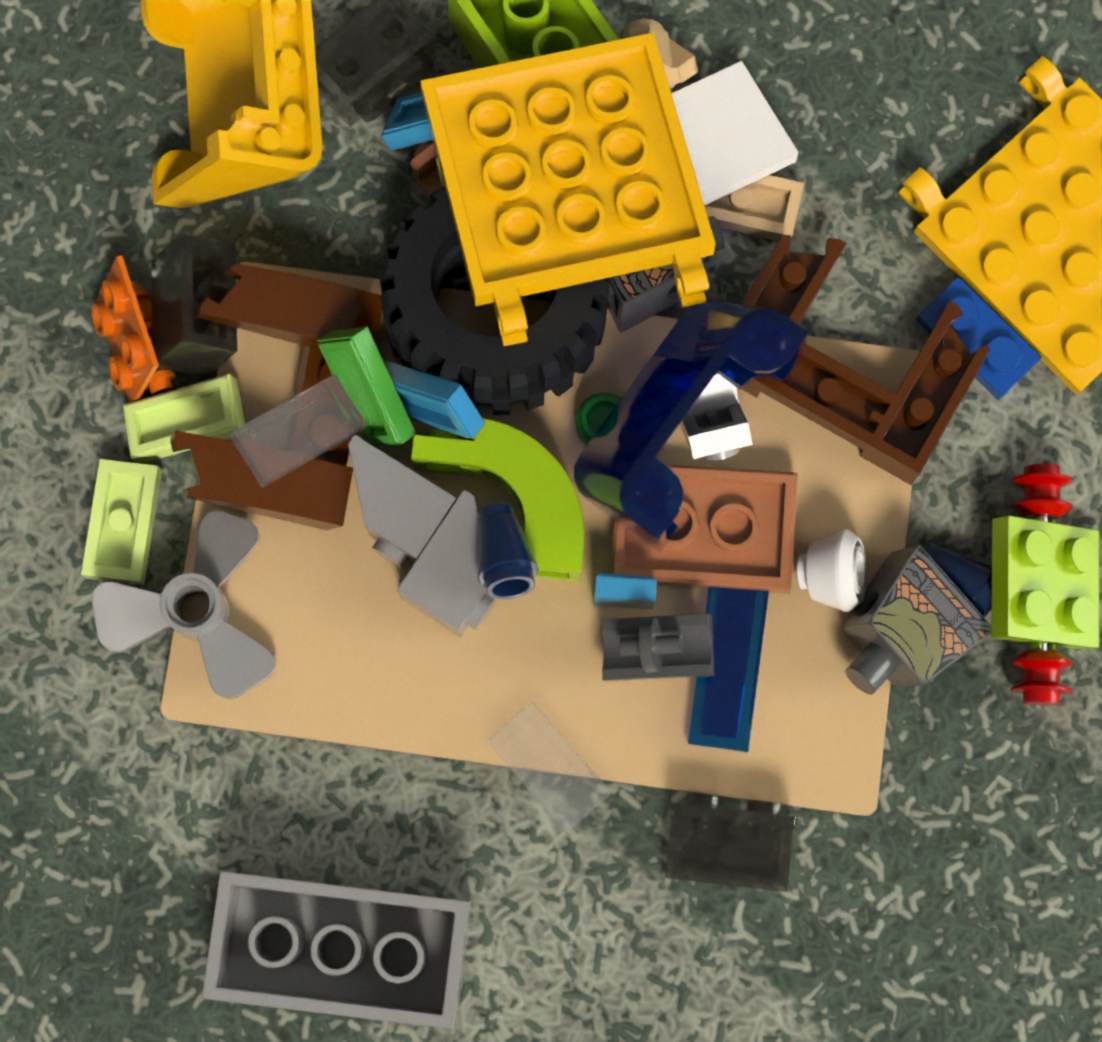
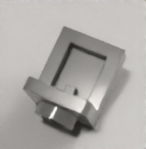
(716, 422)

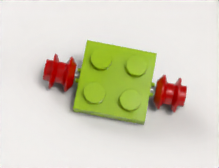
(1044, 584)

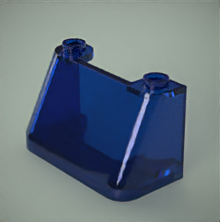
(713, 337)

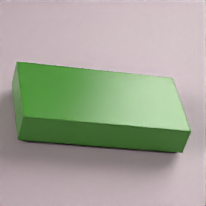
(363, 375)

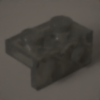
(730, 844)

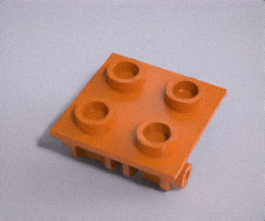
(125, 318)

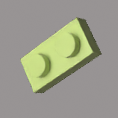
(121, 522)

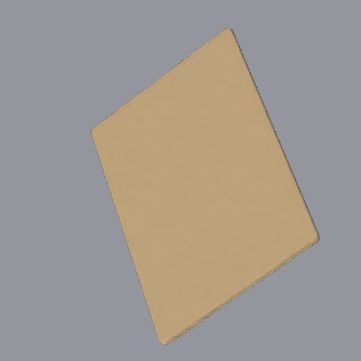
(391, 679)

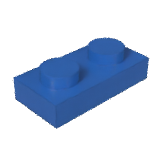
(1009, 353)

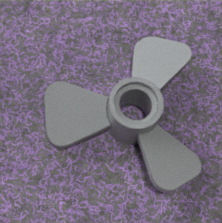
(133, 615)

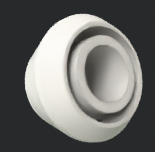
(834, 570)

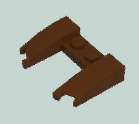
(300, 313)
(889, 427)

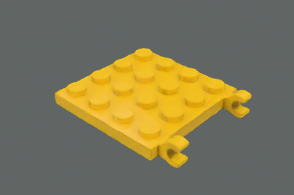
(568, 174)
(1032, 227)

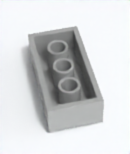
(337, 950)

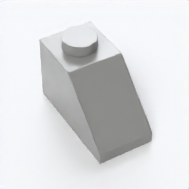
(396, 503)
(446, 573)

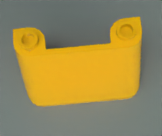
(246, 96)

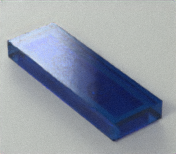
(727, 700)

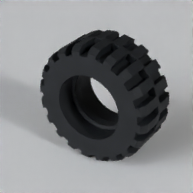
(489, 373)

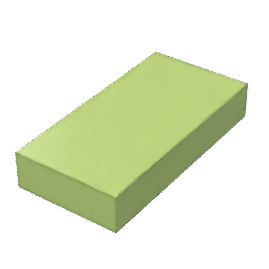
(202, 408)

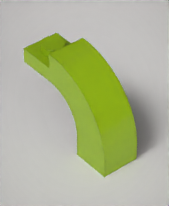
(529, 475)

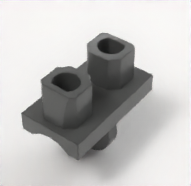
(657, 647)

